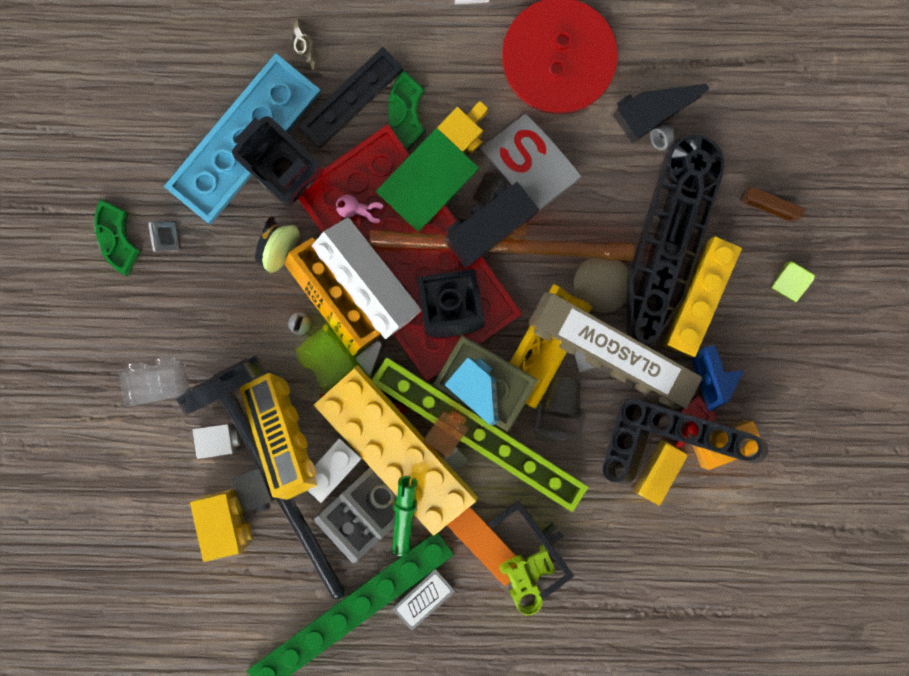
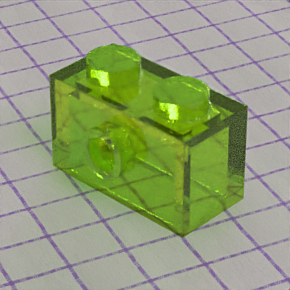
(326, 357)

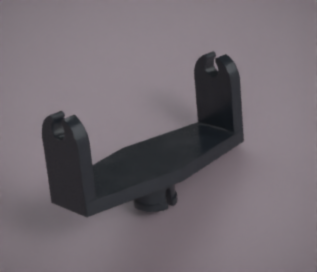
(547, 540)

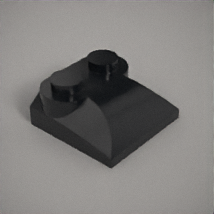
(450, 304)

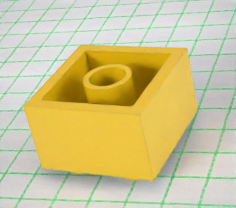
(220, 525)

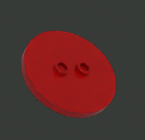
(559, 56)

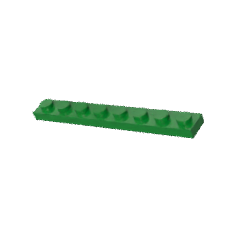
(354, 608)

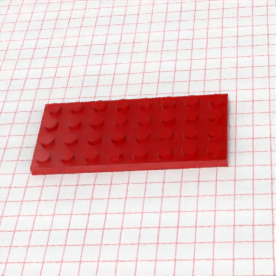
(360, 175)

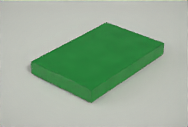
(427, 180)

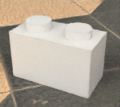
(334, 468)

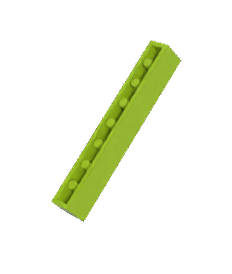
(481, 436)

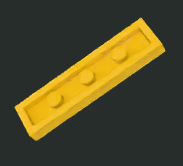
(545, 354)

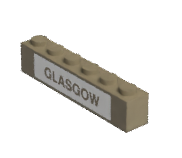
(614, 350)

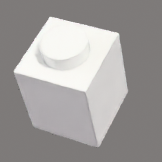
(216, 440)

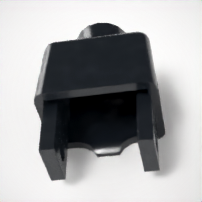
(264, 145)

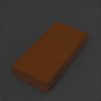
(772, 204)

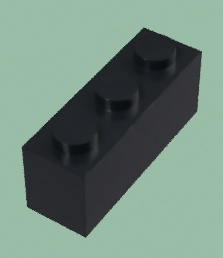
(490, 223)

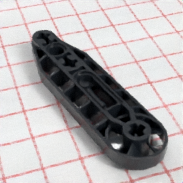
(666, 255)

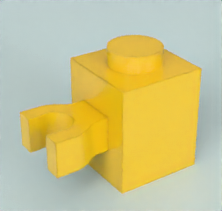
(463, 128)

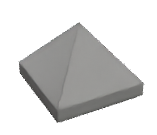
(163, 236)

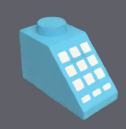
(476, 388)

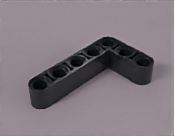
(676, 430)

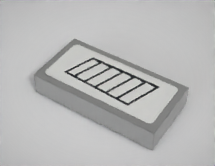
(423, 599)

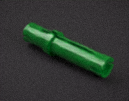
(405, 507)

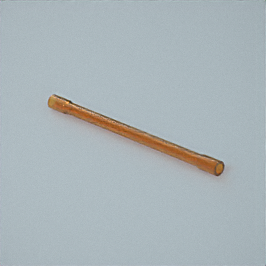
(607, 250)

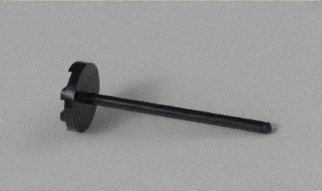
(222, 388)

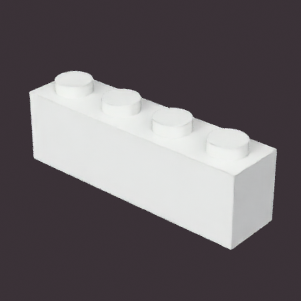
(366, 277)

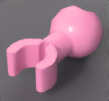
(353, 208)

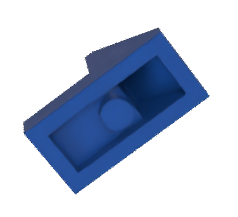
(715, 385)

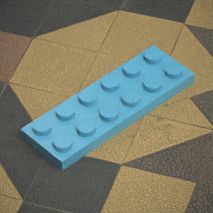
(211, 173)

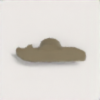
(304, 45)

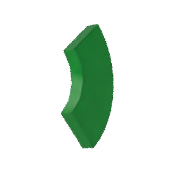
(403, 110)
(113, 237)

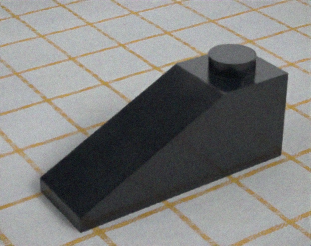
(652, 108)

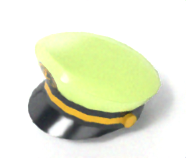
(275, 245)

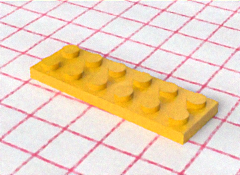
(395, 448)

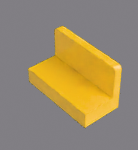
(660, 472)

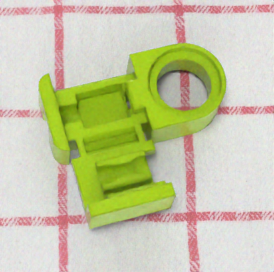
(523, 577)

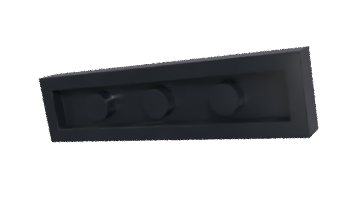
(351, 97)

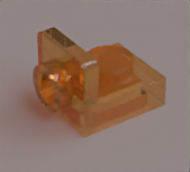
(447, 432)

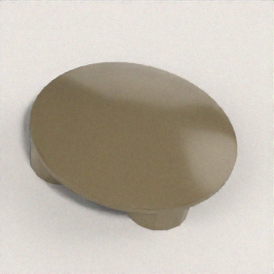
(601, 284)

